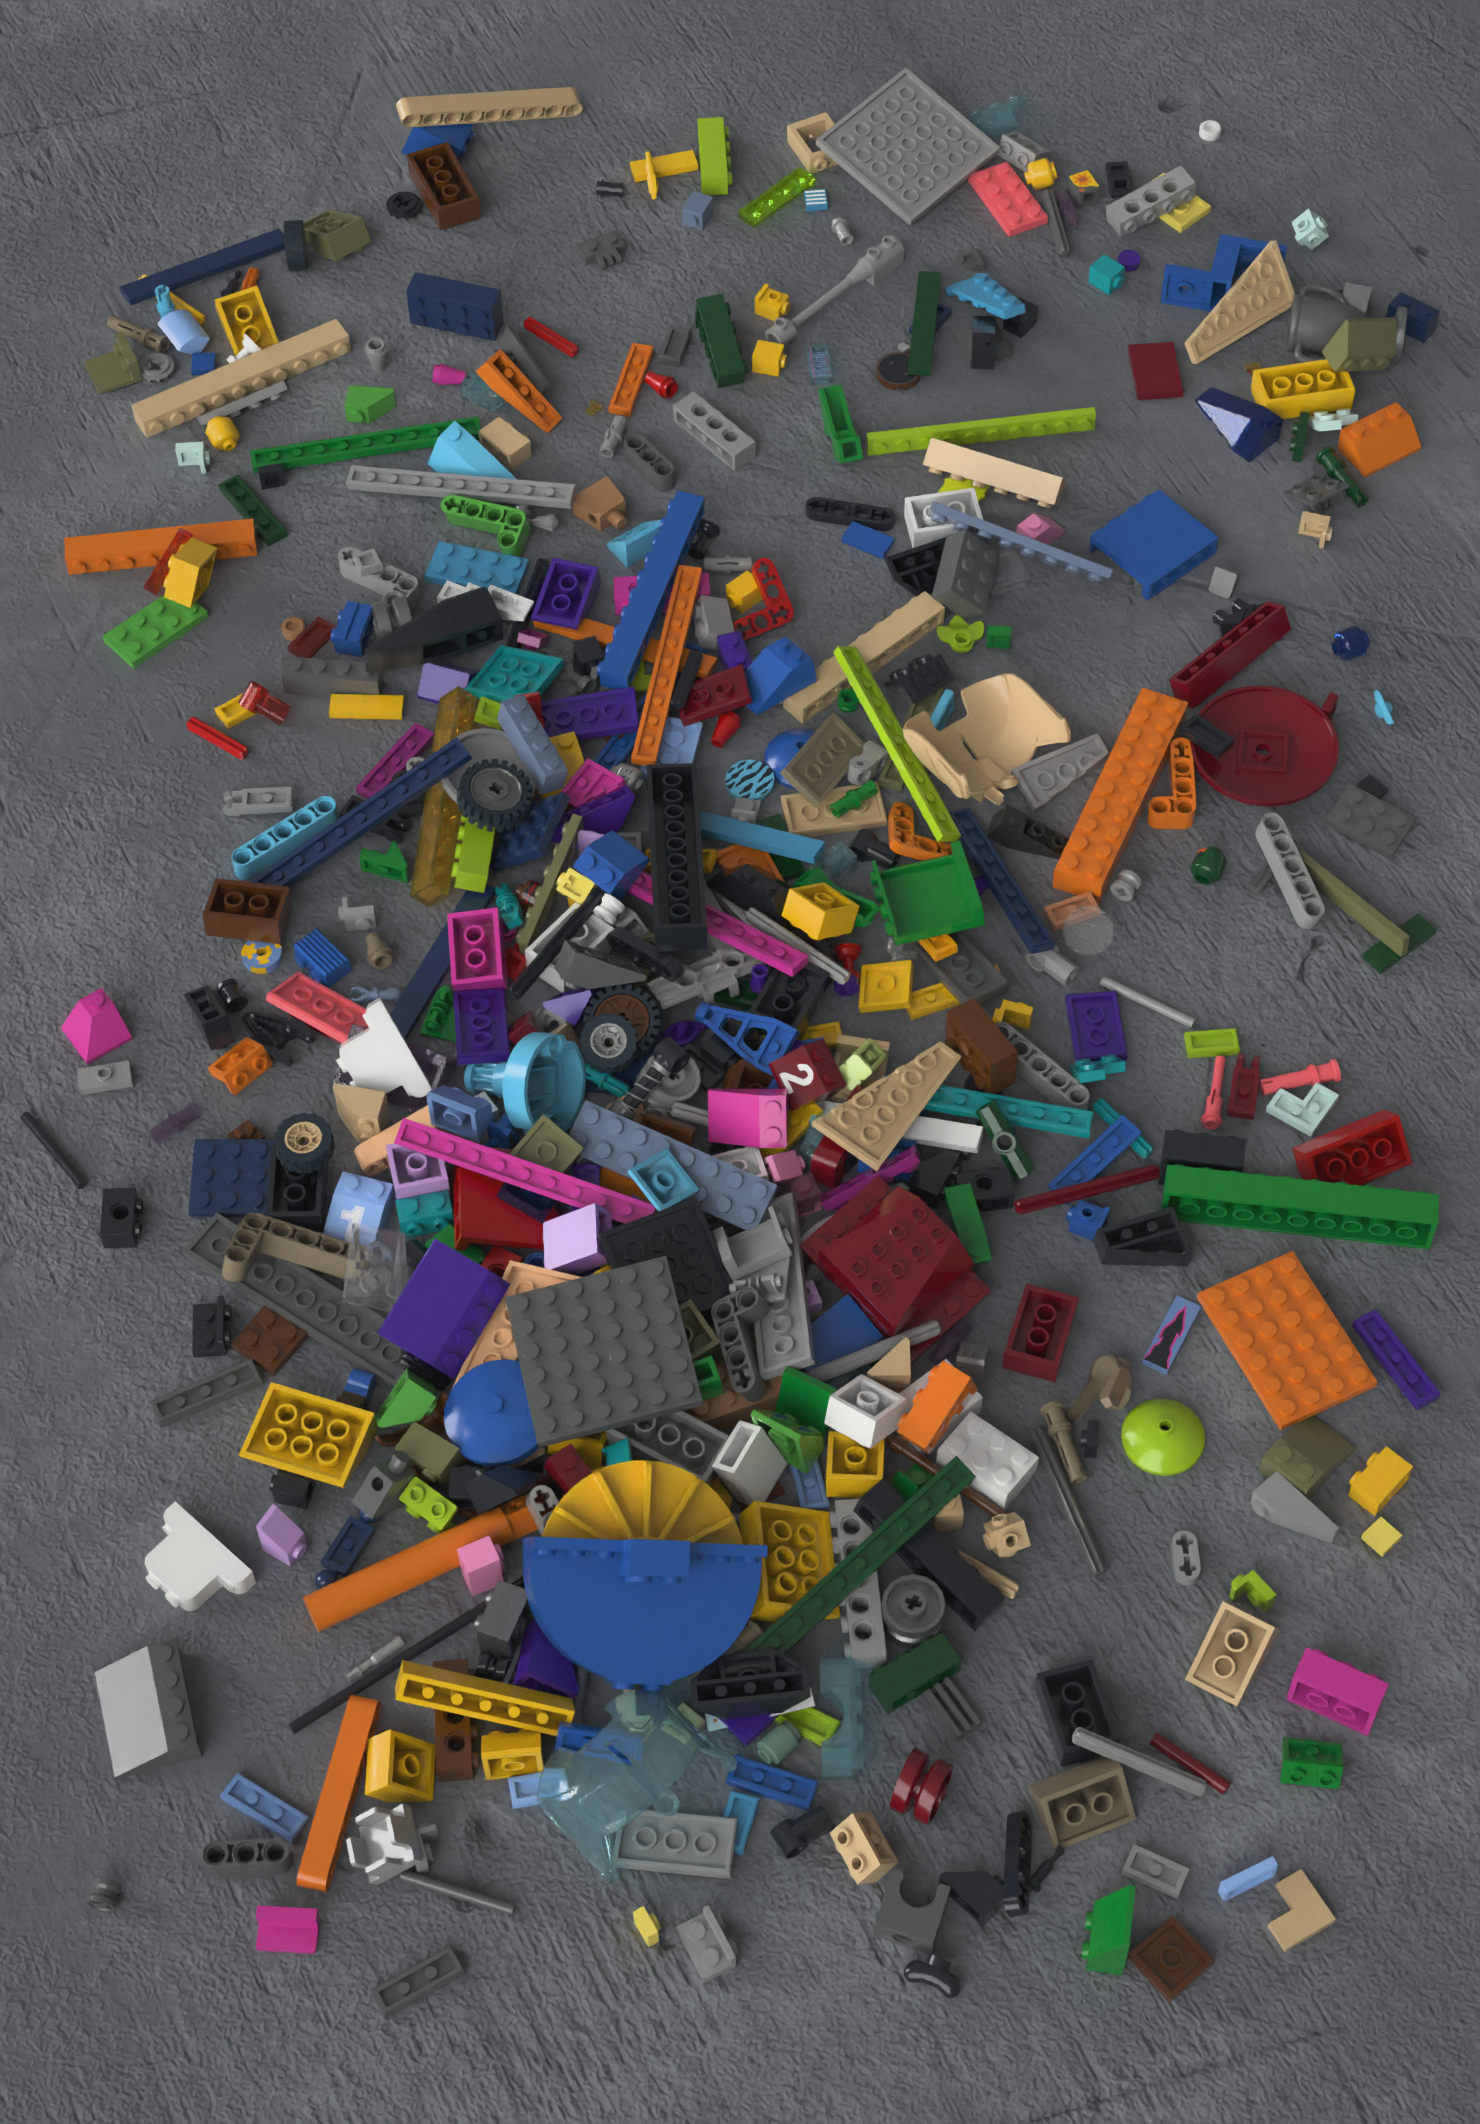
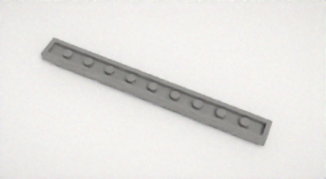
(474, 487)

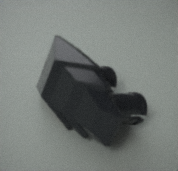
(1240, 612)

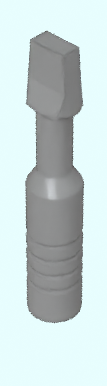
(376, 1657)

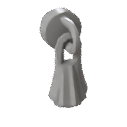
(546, 522)

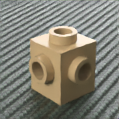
(1006, 1534)

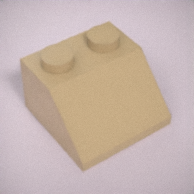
(362, 1110)

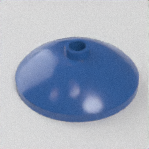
(783, 749)

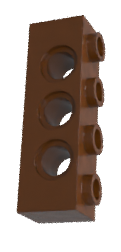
(455, 1764)

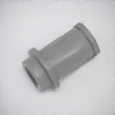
(840, 227)

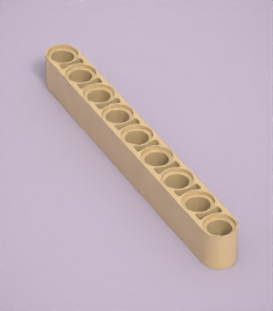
(489, 107)

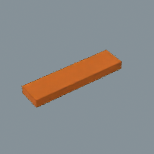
(631, 379)

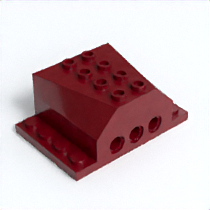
(897, 1263)

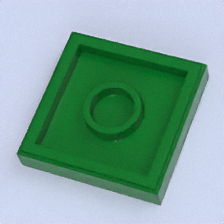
(804, 1399)

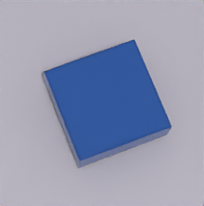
(203, 363)

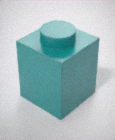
(1106, 274)

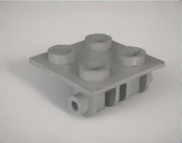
(768, 1281)

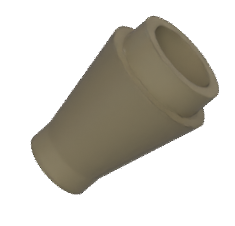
(378, 952)

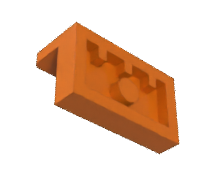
(241, 1065)

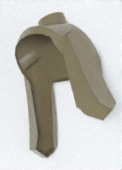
(1110, 1381)

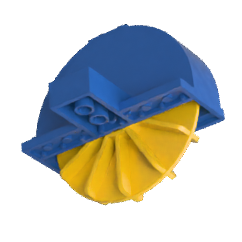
(641, 1575)

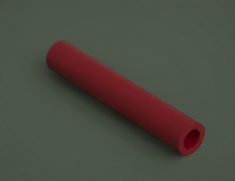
(1190, 1763)

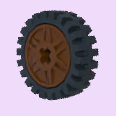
(635, 1007)

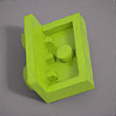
(429, 1504)

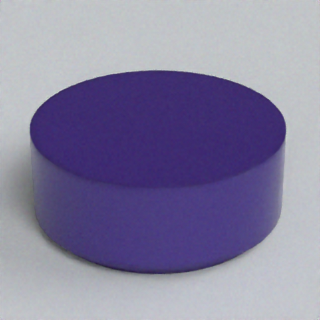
(1129, 259)
(850, 988)

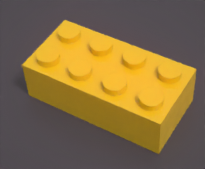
(1302, 388)

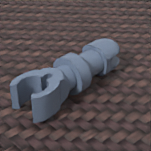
(390, 994)

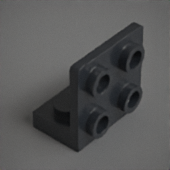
(922, 676)

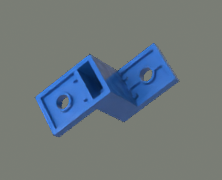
(1209, 287)

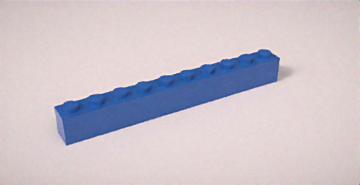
(651, 592)

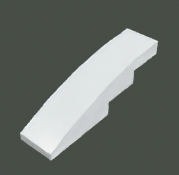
(508, 604)

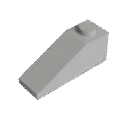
(1289, 1508)

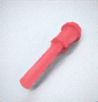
(1212, 1119)

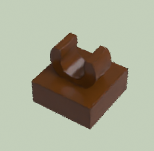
(246, 1131)

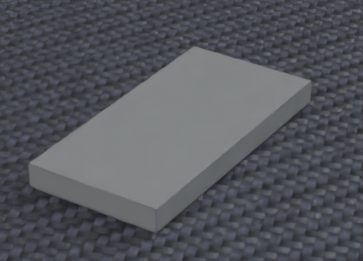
(677, 1844)

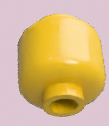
(1041, 174)
(222, 433)

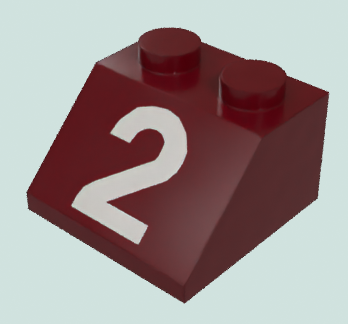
(808, 1075)

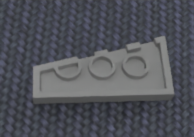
(1056, 771)

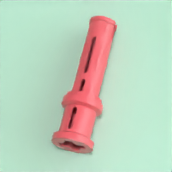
(1309, 1076)

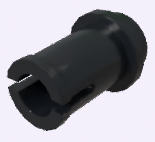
(609, 188)

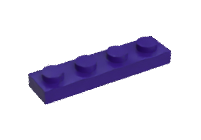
(1396, 1359)

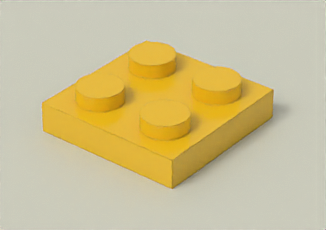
(886, 986)

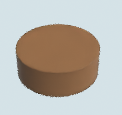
(292, 628)

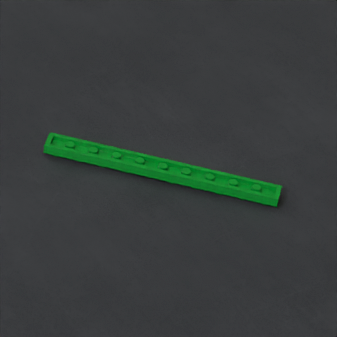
(358, 445)

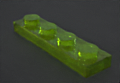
(776, 197)

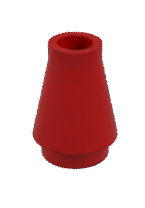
(662, 384)
(726, 727)

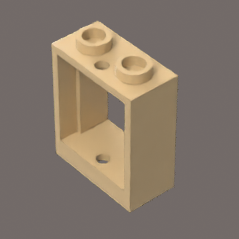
(805, 131)

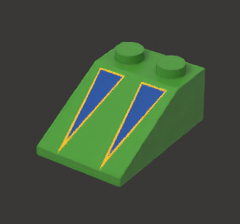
(794, 1441)

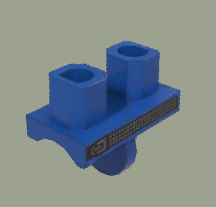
(502, 1134)

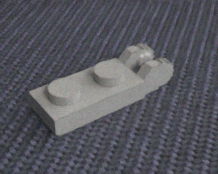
(258, 801)

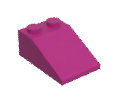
(748, 1117)

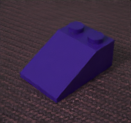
(567, 593)

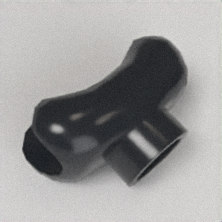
(934, 1973)

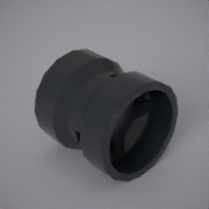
(492, 1667)

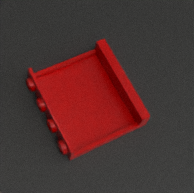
(488, 1219)

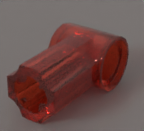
(257, 699)

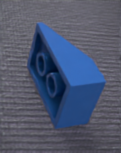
(778, 674)

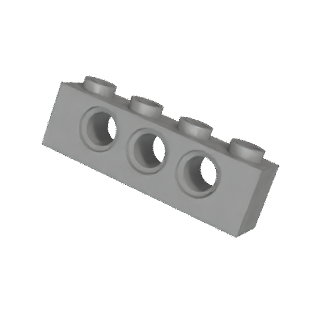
(1151, 201)
(714, 431)

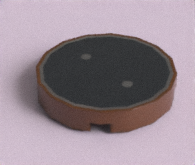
(893, 370)

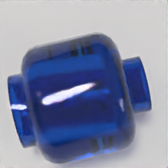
(1350, 643)

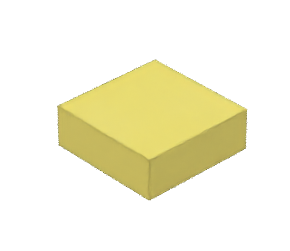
(1381, 1536)

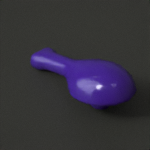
(684, 1032)

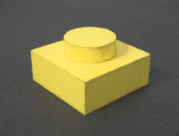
(647, 1925)

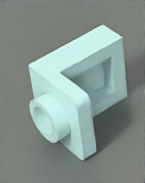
(192, 454)

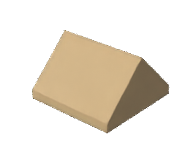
(894, 1368)

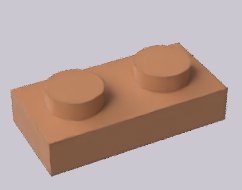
(1057, 912)

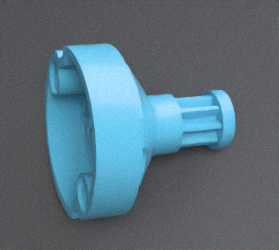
(538, 1079)

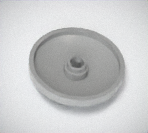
(484, 745)

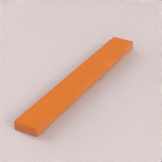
(604, 635)

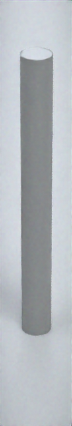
(1148, 1002)

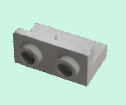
(1021, 150)
(708, 1945)

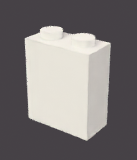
(749, 1463)

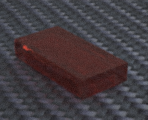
(311, 639)

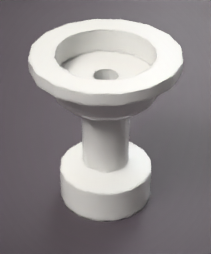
(249, 348)

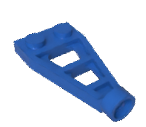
(776, 1044)

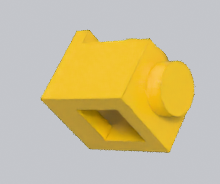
(771, 303)

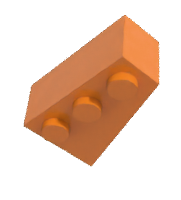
(935, 1406)

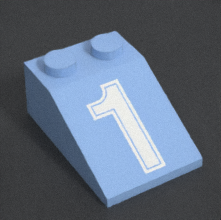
(358, 1201)

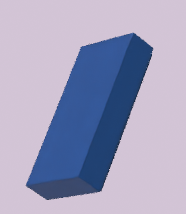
(868, 540)

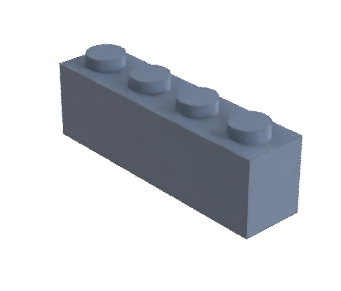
(532, 744)

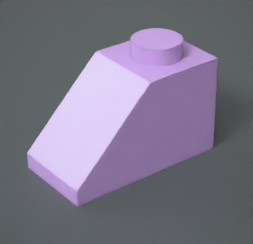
(281, 1536)

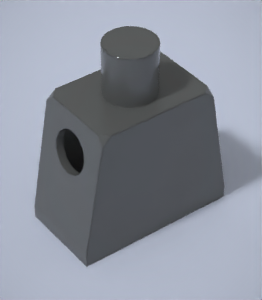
(384, 1486)

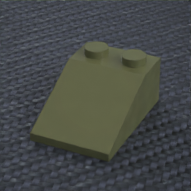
(336, 234)
(1307, 1455)

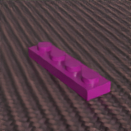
(410, 745)
(902, 1162)

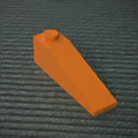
(517, 390)

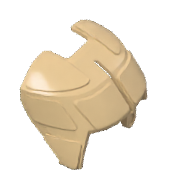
(1000, 728)

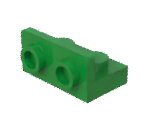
(1311, 1763)

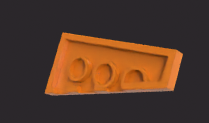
(740, 855)

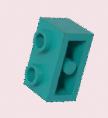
(424, 1213)

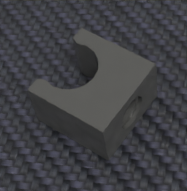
(910, 1925)

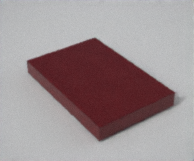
(1155, 371)
(716, 695)

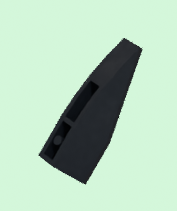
(439, 633)

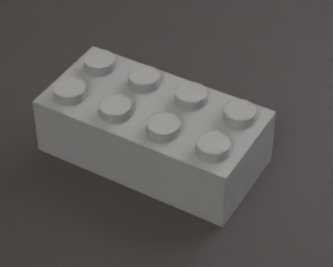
(675, 1441)

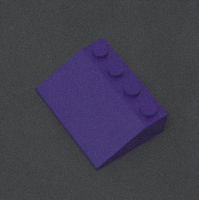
(443, 1308)

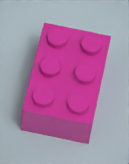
(477, 950)
(1337, 1690)

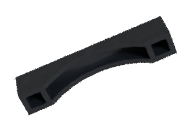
(939, 1171)

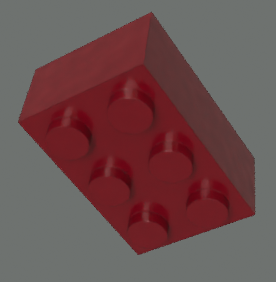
(1040, 1332)

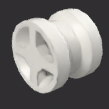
(609, 909)

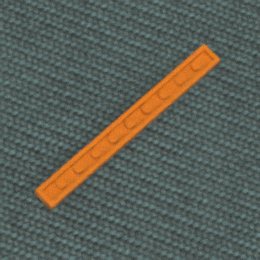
(666, 666)

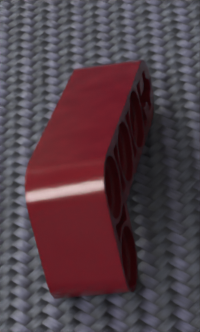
(830, 1158)

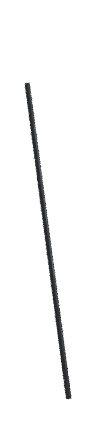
(395, 1663)

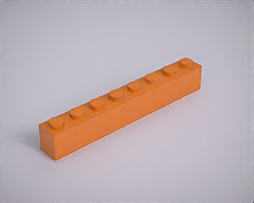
(147, 546)

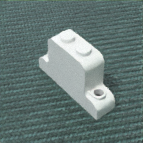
(381, 1057)
(193, 1563)

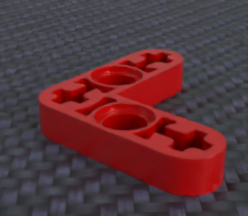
(772, 604)

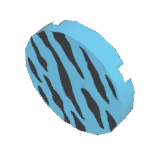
(750, 780)

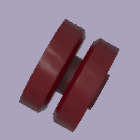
(923, 1787)

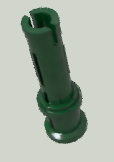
(1337, 469)

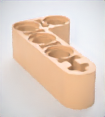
(372, 1152)

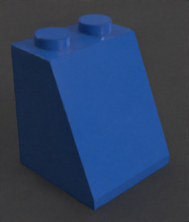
(430, 136)

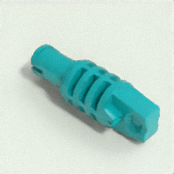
(508, 906)

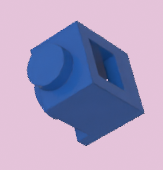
(1086, 1219)

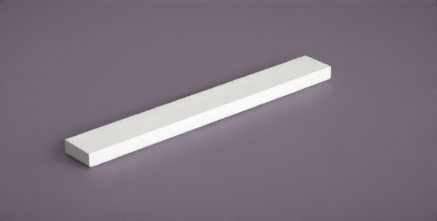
(936, 1132)

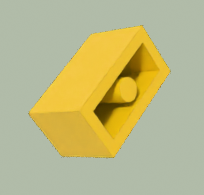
(1380, 1480)

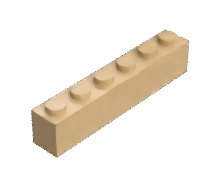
(994, 471)

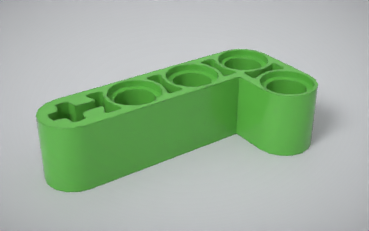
(460, 511)

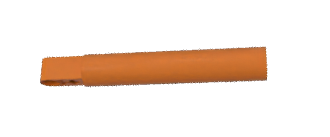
(417, 1563)

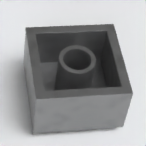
(503, 1620)

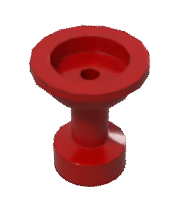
(847, 954)

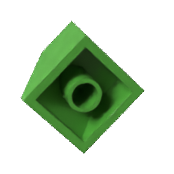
(407, 1401)

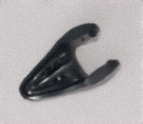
(275, 1033)

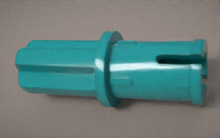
(607, 1082)

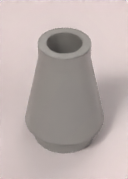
(376, 353)

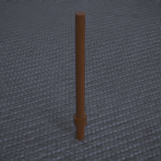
(900, 1446)

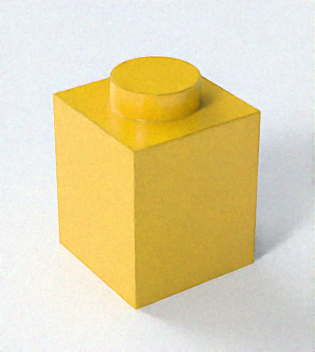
(768, 358)
(743, 592)

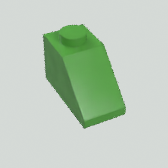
(368, 403)

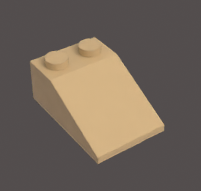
(1232, 1653)

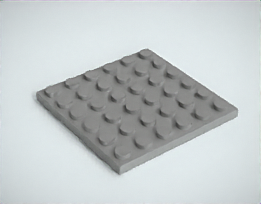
(907, 146)

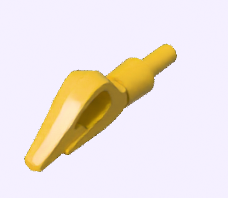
(651, 176)

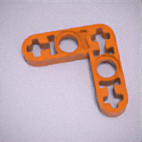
(911, 845)

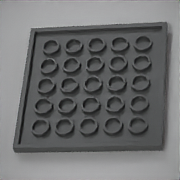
(603, 1351)

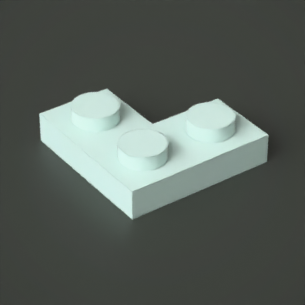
(1324, 422)
(1303, 1114)

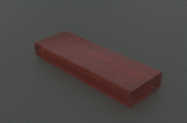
(161, 570)

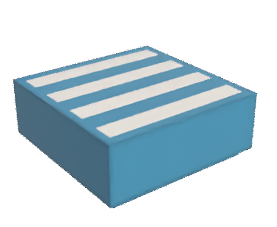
(815, 200)

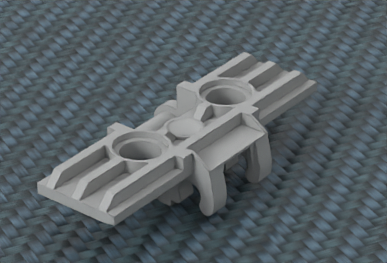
(704, 978)

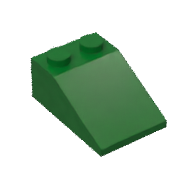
(1109, 1932)

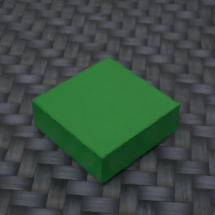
(999, 637)

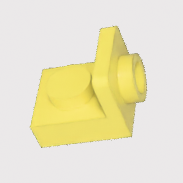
(574, 885)

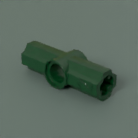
(1013, 1154)

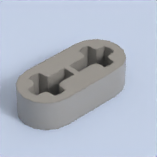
(1191, 1557)

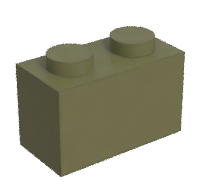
(429, 1453)

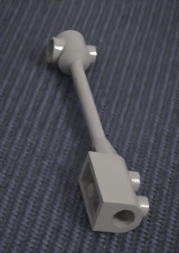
(871, 267)

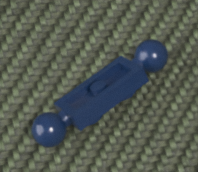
(346, 1549)

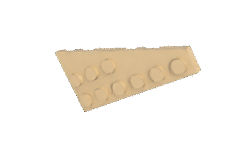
(1252, 301)

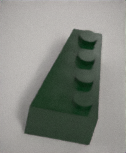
(720, 341)

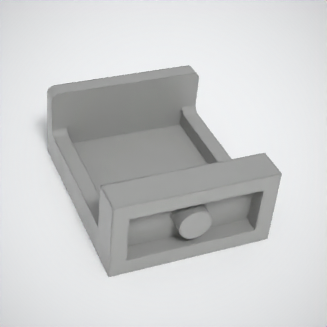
(750, 1251)

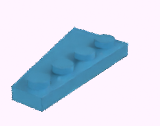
(987, 294)

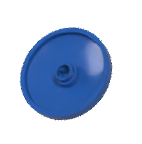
(491, 1415)

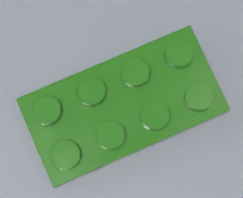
(153, 629)

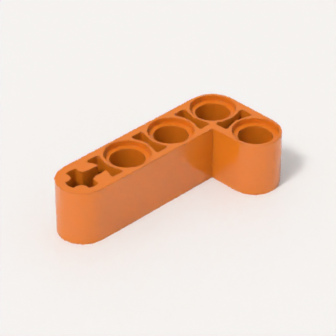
(1179, 808)

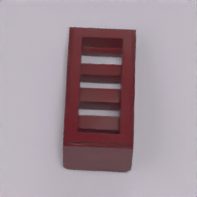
(522, 1026)

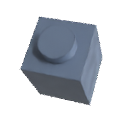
(697, 210)

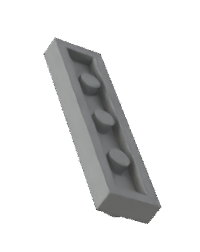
(252, 401)

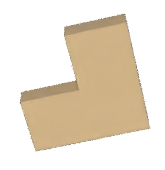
(1307, 1912)

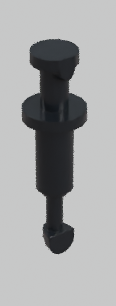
(233, 283)
(1044, 1870)

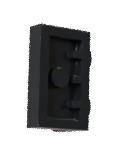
(210, 1329)

